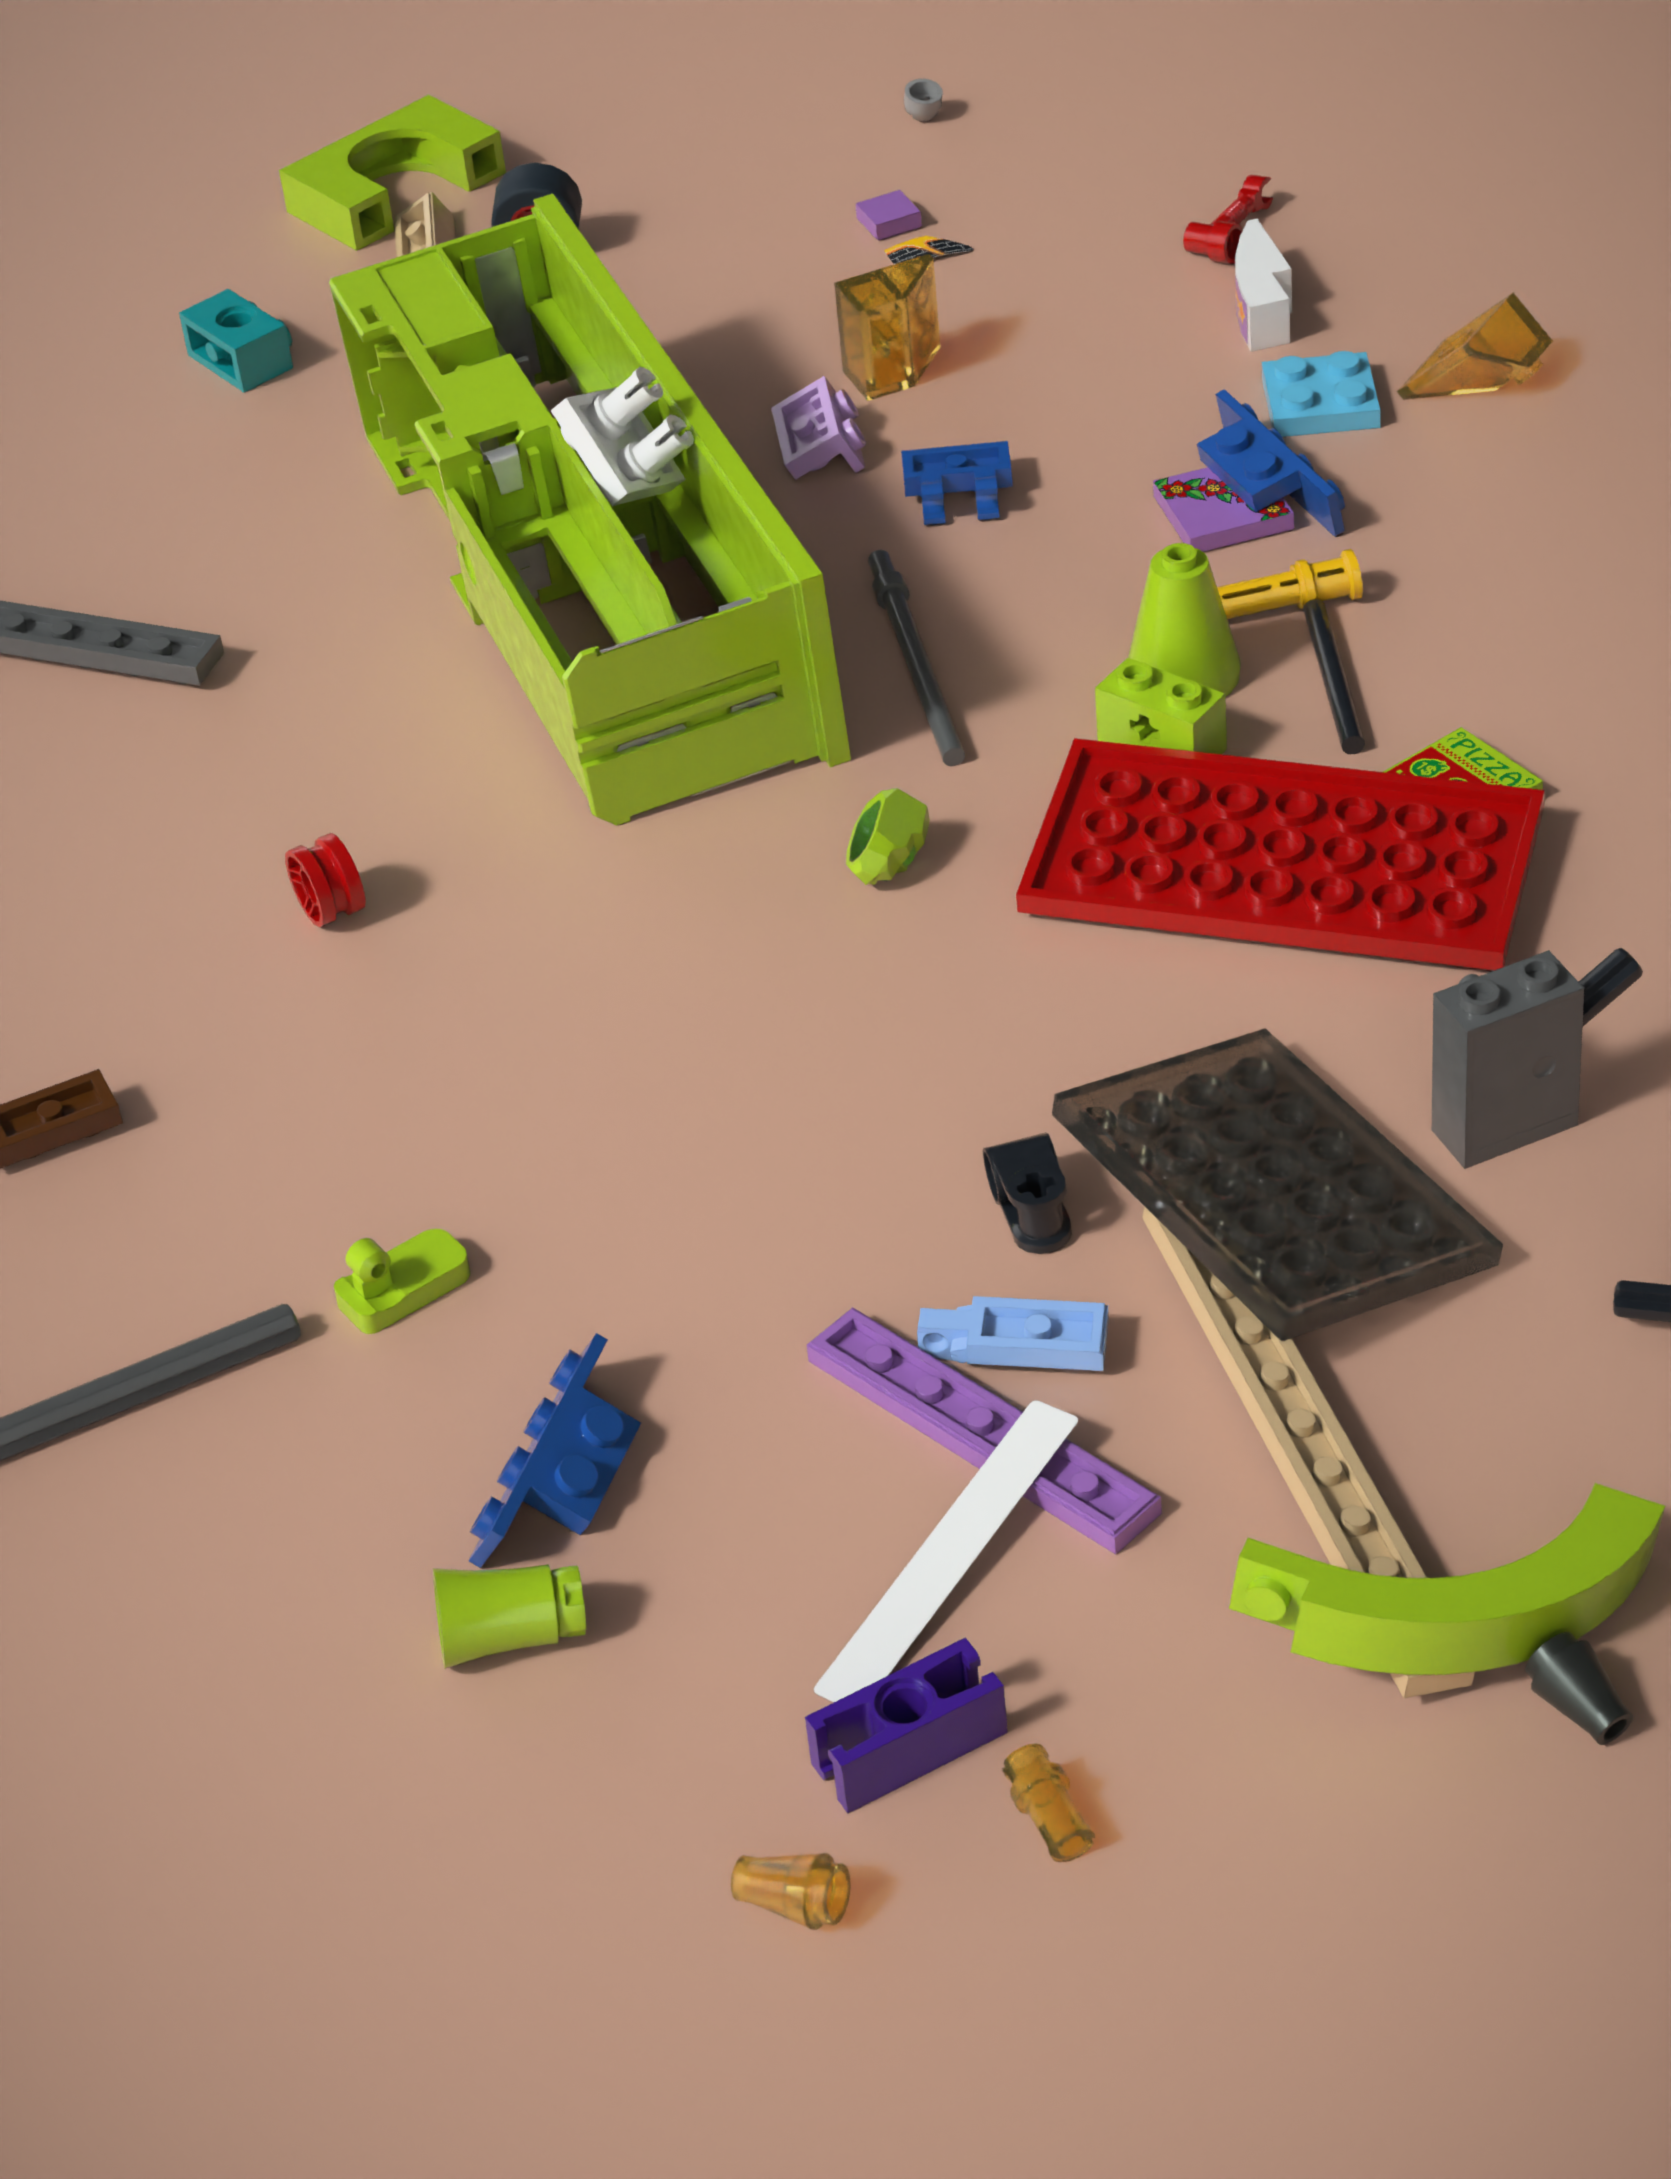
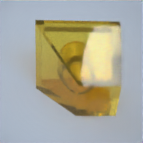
(1482, 354)

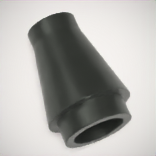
(1576, 1684)

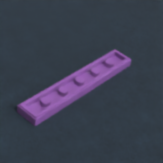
(974, 1422)

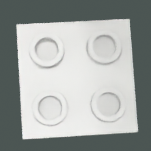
(618, 441)

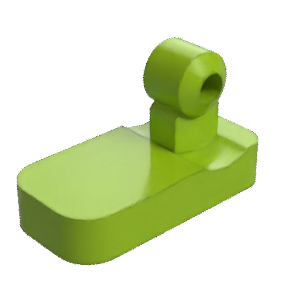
(399, 1280)

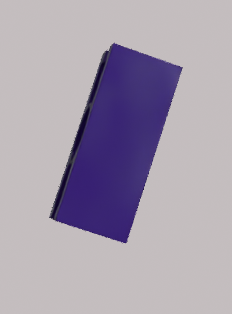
(906, 1725)

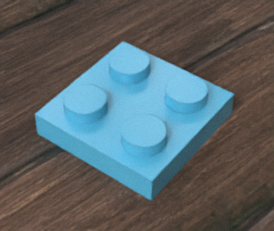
(1321, 394)

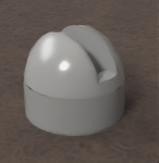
(923, 99)

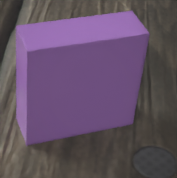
(888, 215)

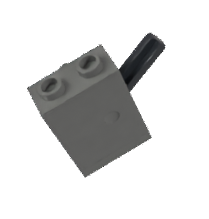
(1513, 1052)

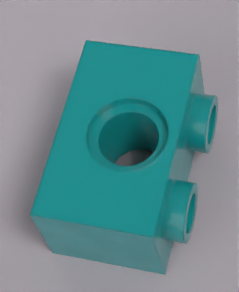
(236, 340)

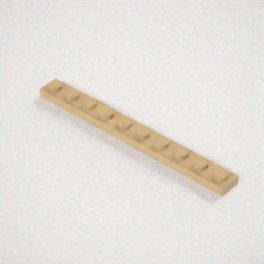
(1301, 1436)

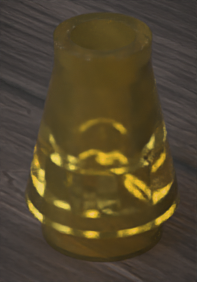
(796, 1887)

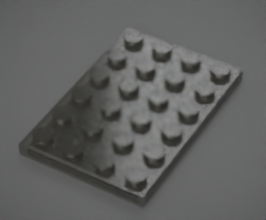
(1276, 1183)

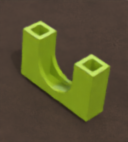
(336, 184)

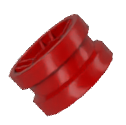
(325, 880)

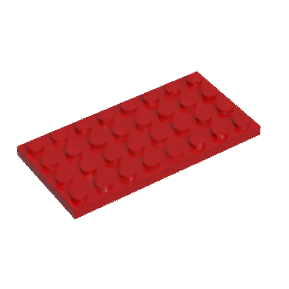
(1284, 853)

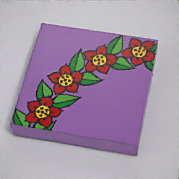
(1213, 515)

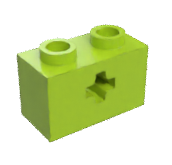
(1159, 710)

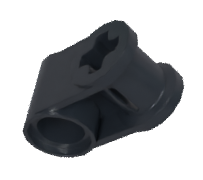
(1030, 1192)

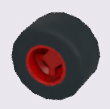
(531, 181)

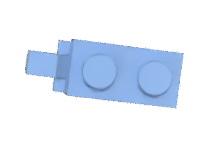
(1018, 1333)

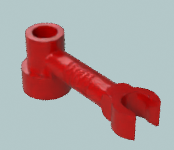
(1222, 236)

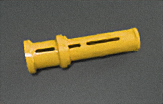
(1301, 584)

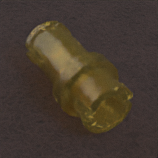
(1042, 1792)

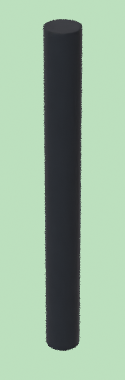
(1333, 677)

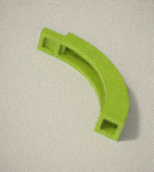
(1455, 1620)

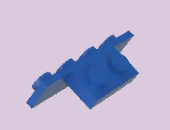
(1262, 467)
(569, 1461)

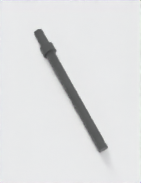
(892, 596)

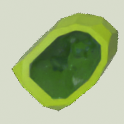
(887, 836)

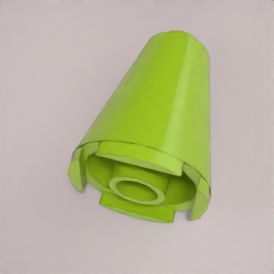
(1184, 621)

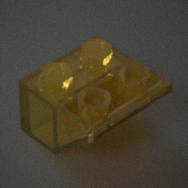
(888, 326)

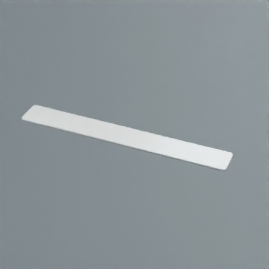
(948, 1551)

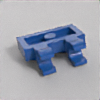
(957, 469)

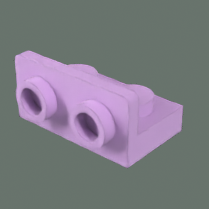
(817, 427)

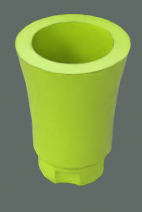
(506, 1609)

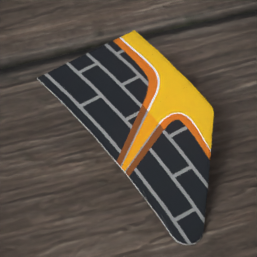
(923, 246)

